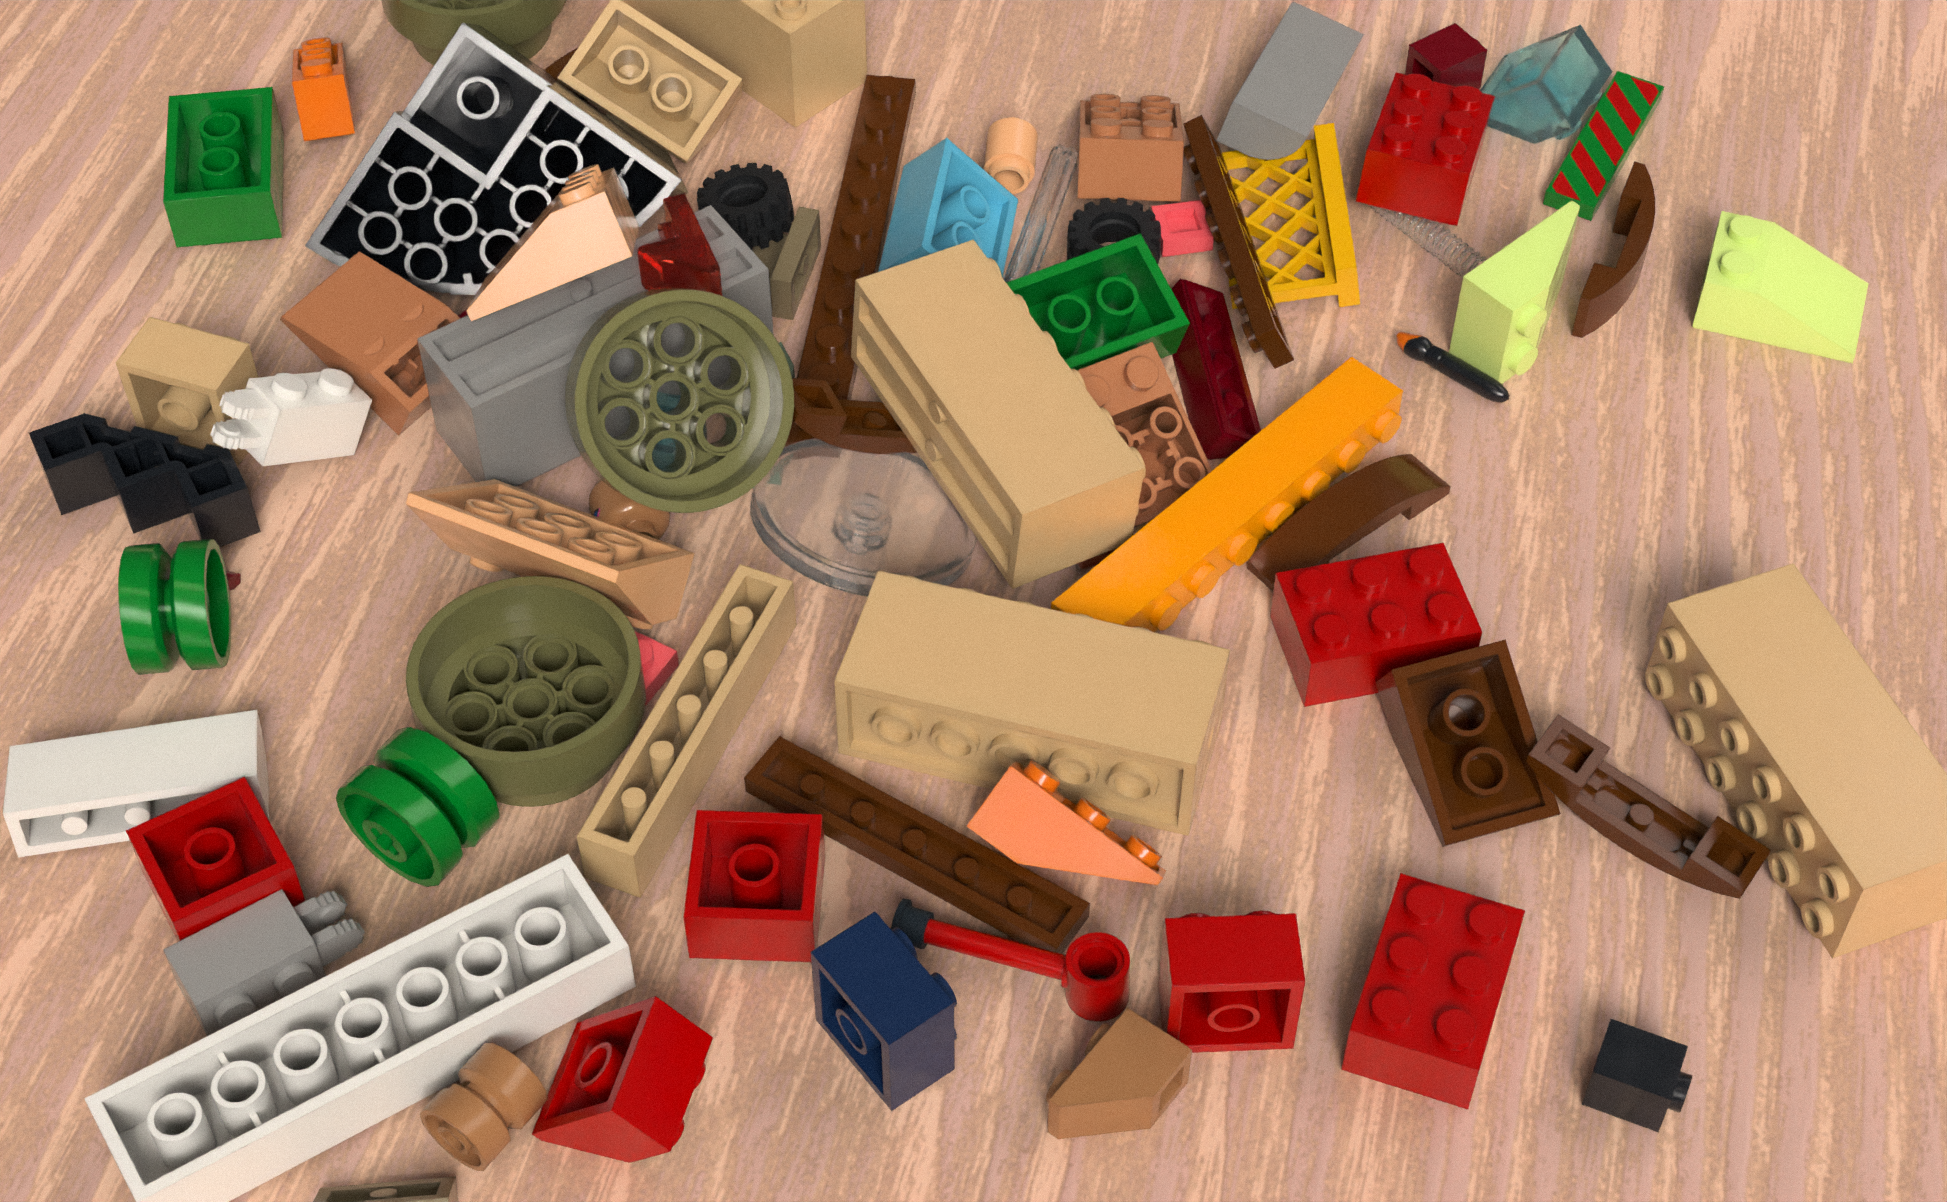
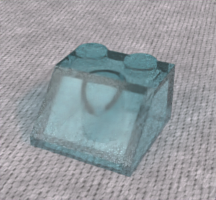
(1546, 86)

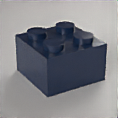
(885, 1009)

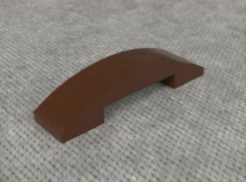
(1610, 287)
(846, 423)
(1348, 514)
(1639, 819)

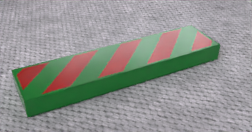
(1604, 144)

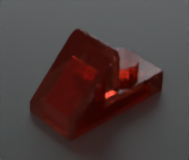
(681, 255)

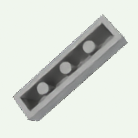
(1289, 84)

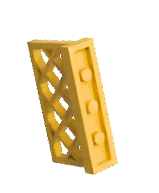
(1330, 226)

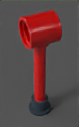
(1086, 956)

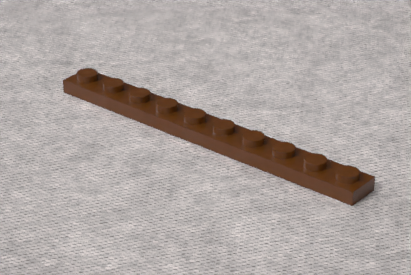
(856, 232)

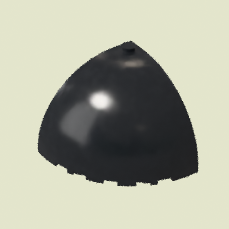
(476, 167)

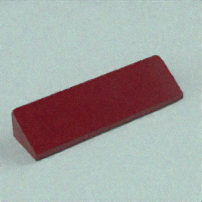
(1213, 373)

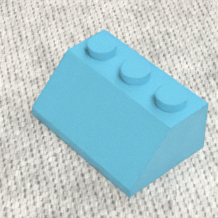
(945, 203)

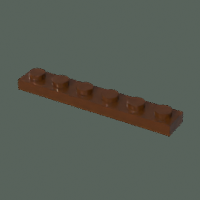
(1239, 255)
(919, 848)

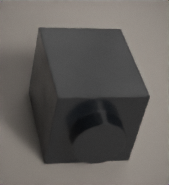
(1638, 1076)

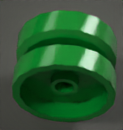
(174, 606)
(418, 806)

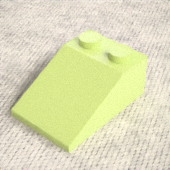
(1779, 291)
(1512, 297)

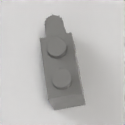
(260, 955)

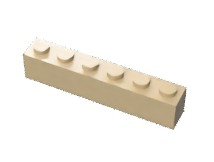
(687, 731)

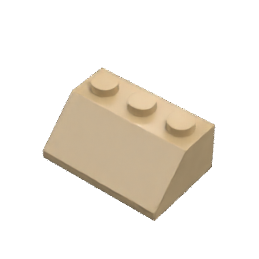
(652, 81)

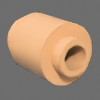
(1011, 153)

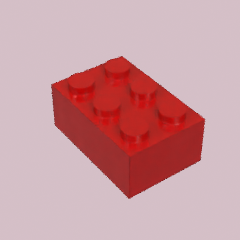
(1425, 148)
(1369, 615)
(1432, 991)

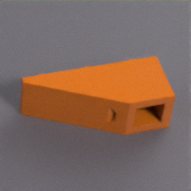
(322, 89)
(1047, 830)

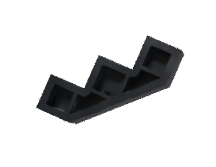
(148, 474)

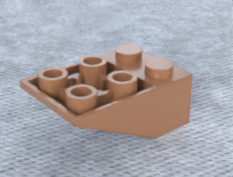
(1130, 149)
(369, 328)
(1152, 421)

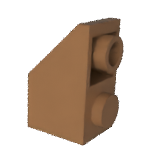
(1121, 1083)

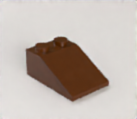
(1467, 742)

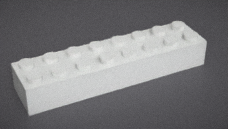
(363, 1041)

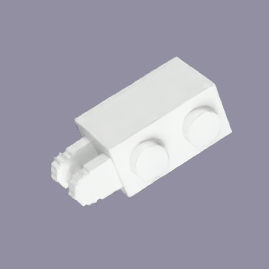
(294, 417)

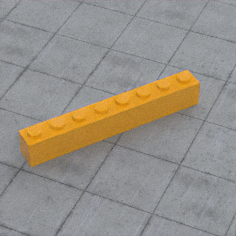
(1240, 502)

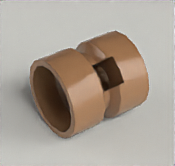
(475, 1116)

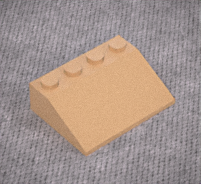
(575, 235)
(544, 538)

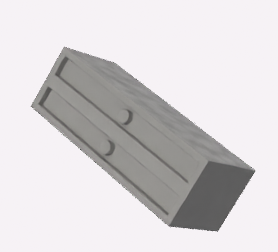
(504, 376)

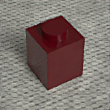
(1448, 57)

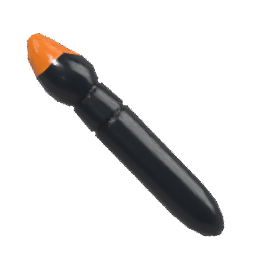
(1422, 349)

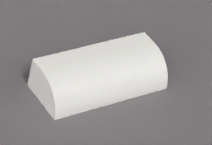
(107, 782)

